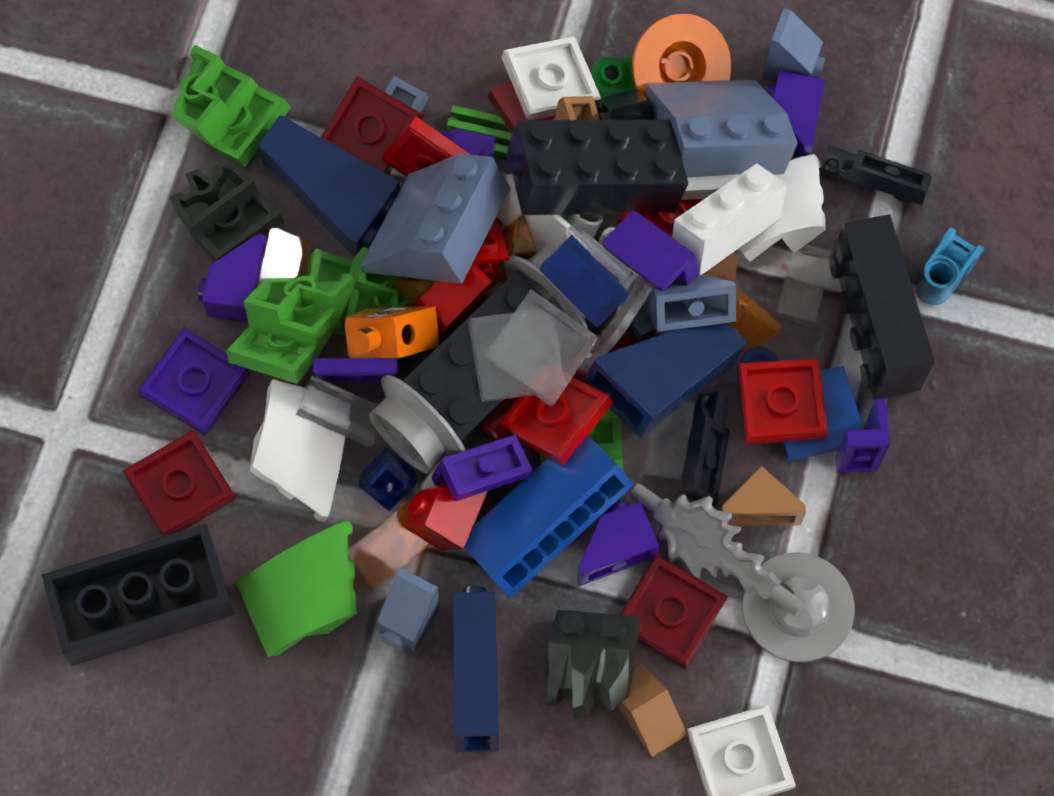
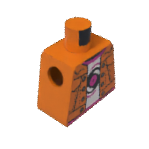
(379, 332)

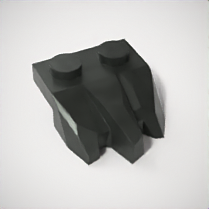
(224, 210)
(590, 659)

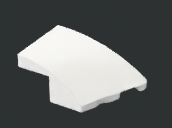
(801, 212)
(295, 452)

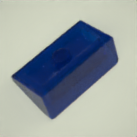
(583, 280)

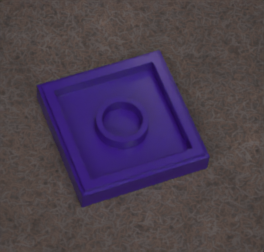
(355, 369)
(193, 382)

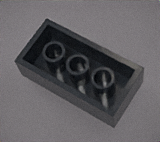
(596, 166)
(881, 307)
(137, 595)

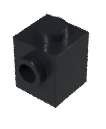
(625, 106)

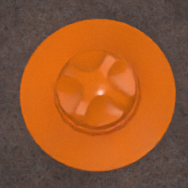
(680, 51)

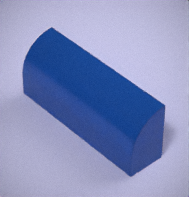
(545, 515)

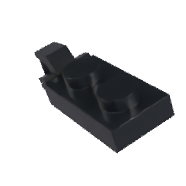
(877, 173)
(706, 448)

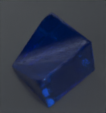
(387, 479)

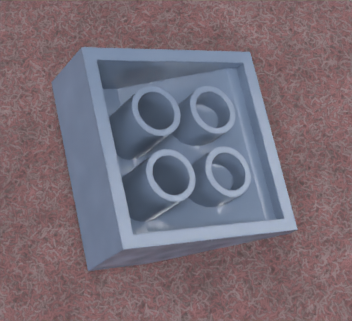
(724, 126)
(439, 220)

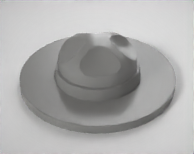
(819, 626)

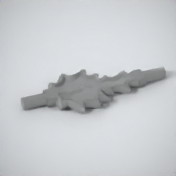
(703, 540)

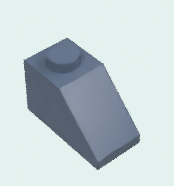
(793, 49)
(700, 303)
(408, 611)

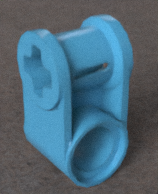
(950, 263)

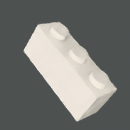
(731, 216)

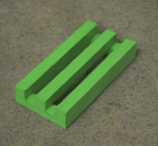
(479, 118)

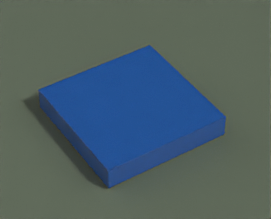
(840, 417)

